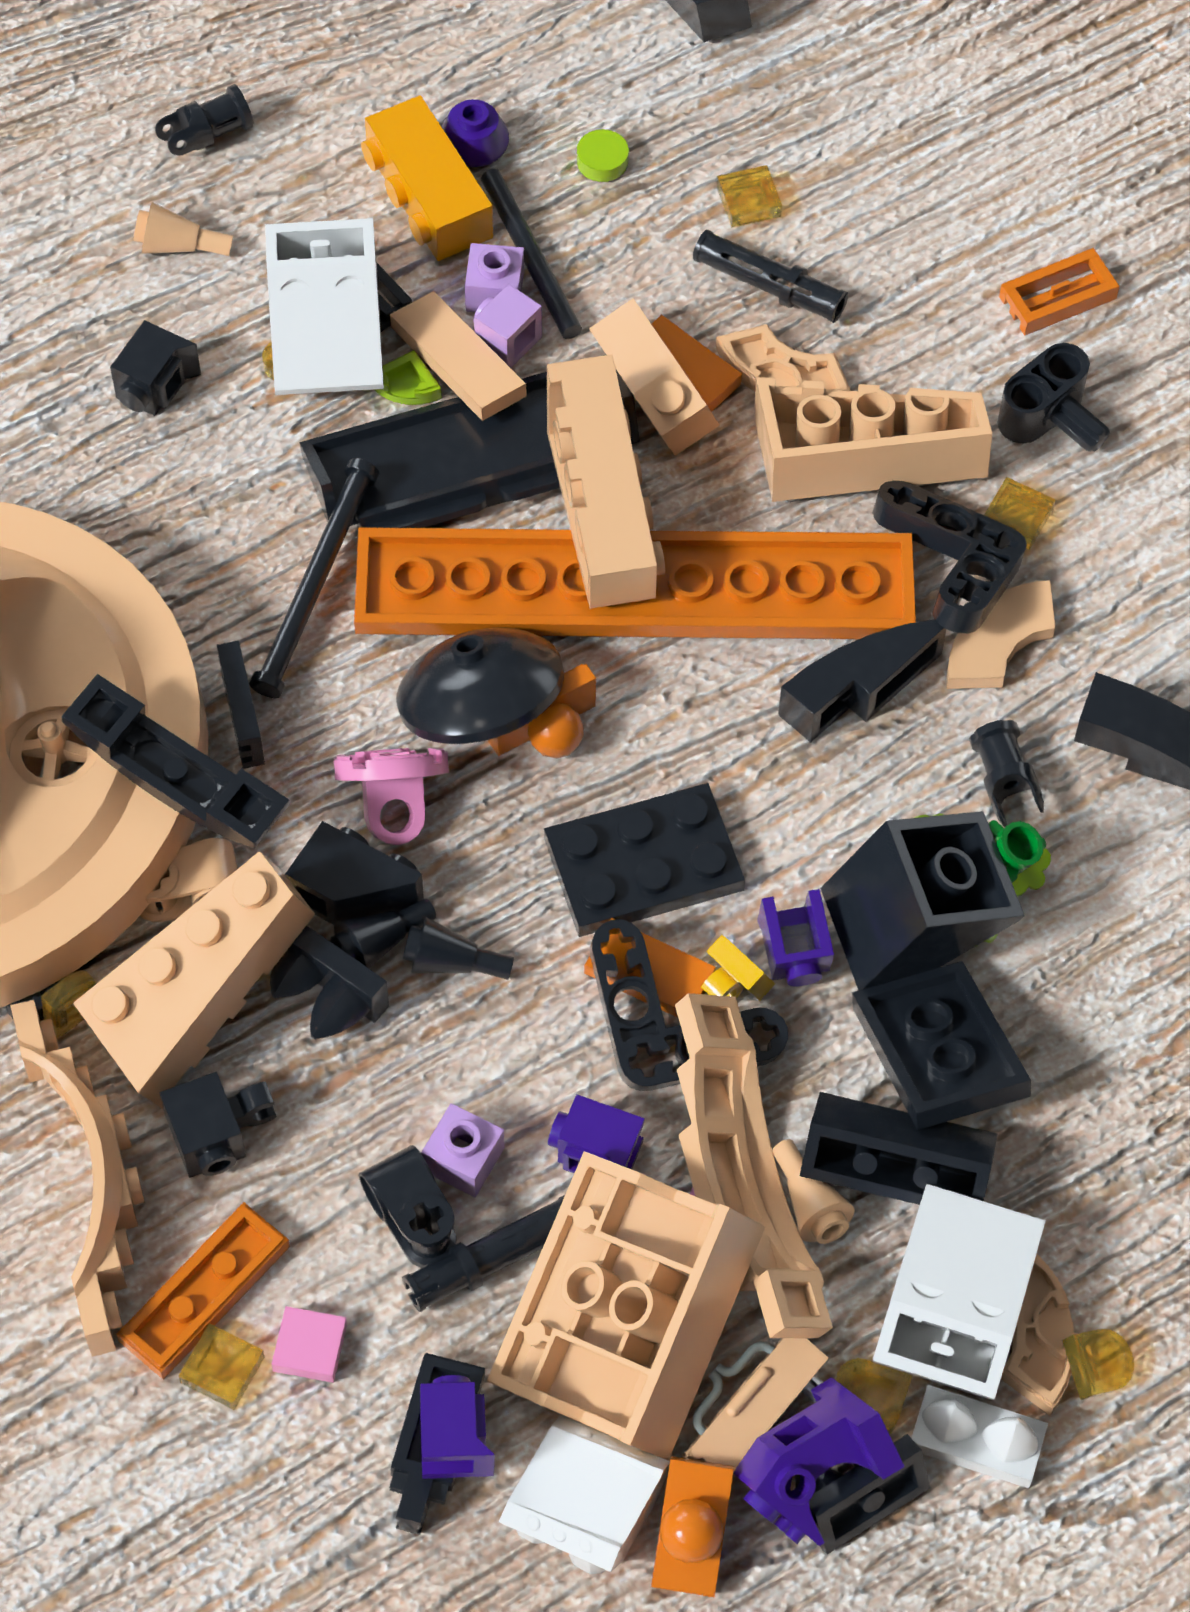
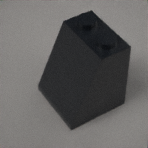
(920, 896)

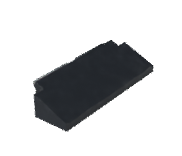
(444, 459)

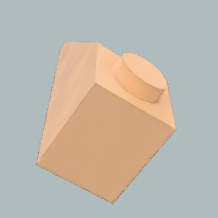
(654, 377)

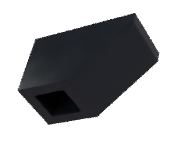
(349, 878)

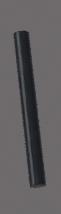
(533, 256)

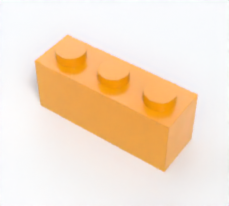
(427, 178)

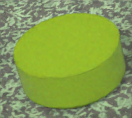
(602, 155)

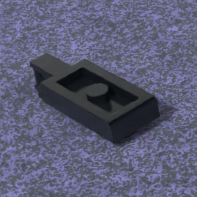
(407, 1460)

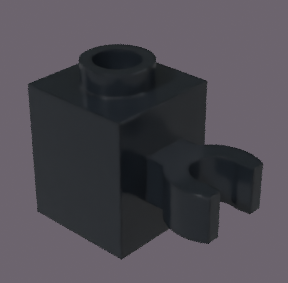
(208, 1122)

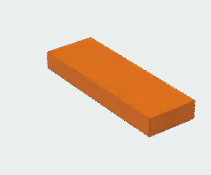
(203, 1290)

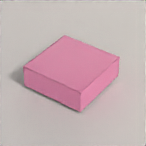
(309, 1344)

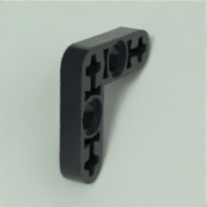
(979, 545)
(651, 1029)

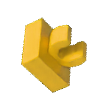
(735, 973)

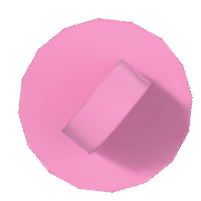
(391, 776)

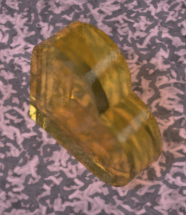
(877, 1386)

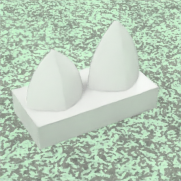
(979, 1436)

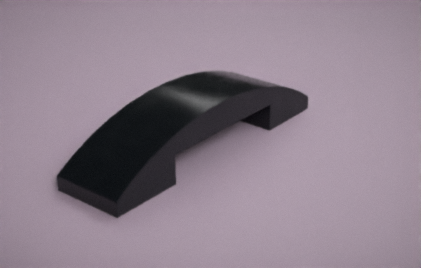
(170, 768)

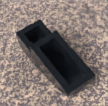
(859, 676)
(1137, 727)

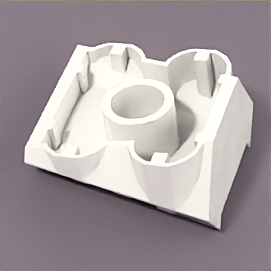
(585, 1495)

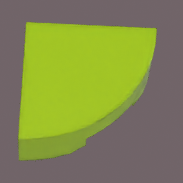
(409, 381)

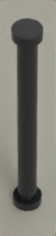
(269, 680)

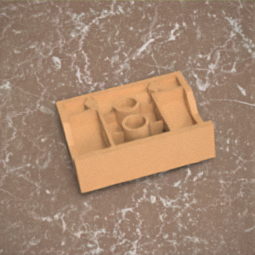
(626, 1304)

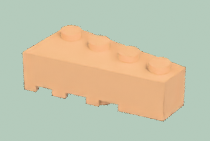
(858, 440)
(601, 482)
(193, 975)

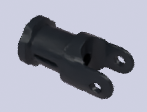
(202, 123)
(1004, 765)

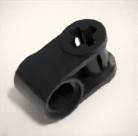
(409, 1201)

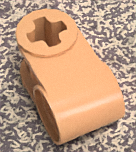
(192, 875)

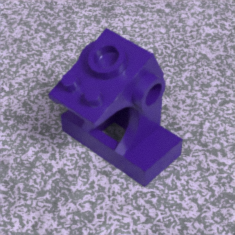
(807, 1444)

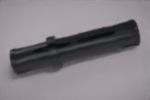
(824, 299)
(471, 1263)

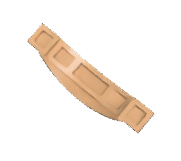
(735, 1164)
(114, 1188)

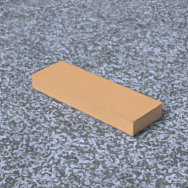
(458, 355)

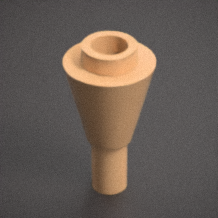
(168, 233)
(818, 1208)

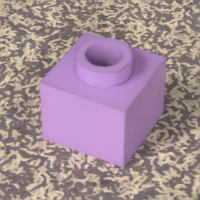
(490, 271)
(509, 324)
(467, 1166)

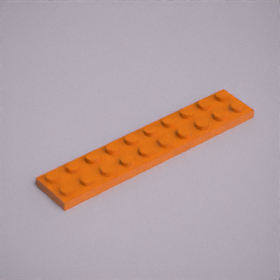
(710, 587)

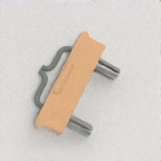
(757, 1402)

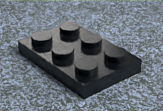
(644, 859)
(941, 1045)

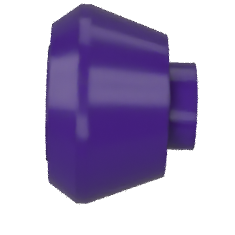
(476, 132)

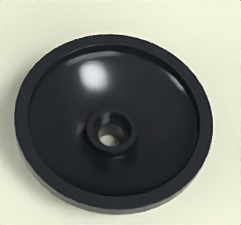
(480, 685)

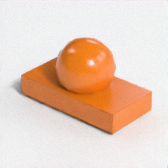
(559, 727)
(692, 1526)

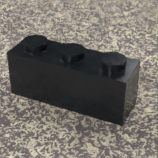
(887, 1156)

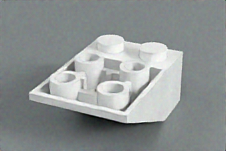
(324, 306)
(959, 1292)

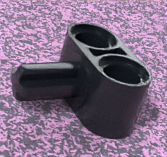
(1051, 399)

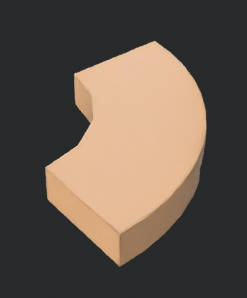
(760, 354)
(1016, 620)
(1037, 1354)

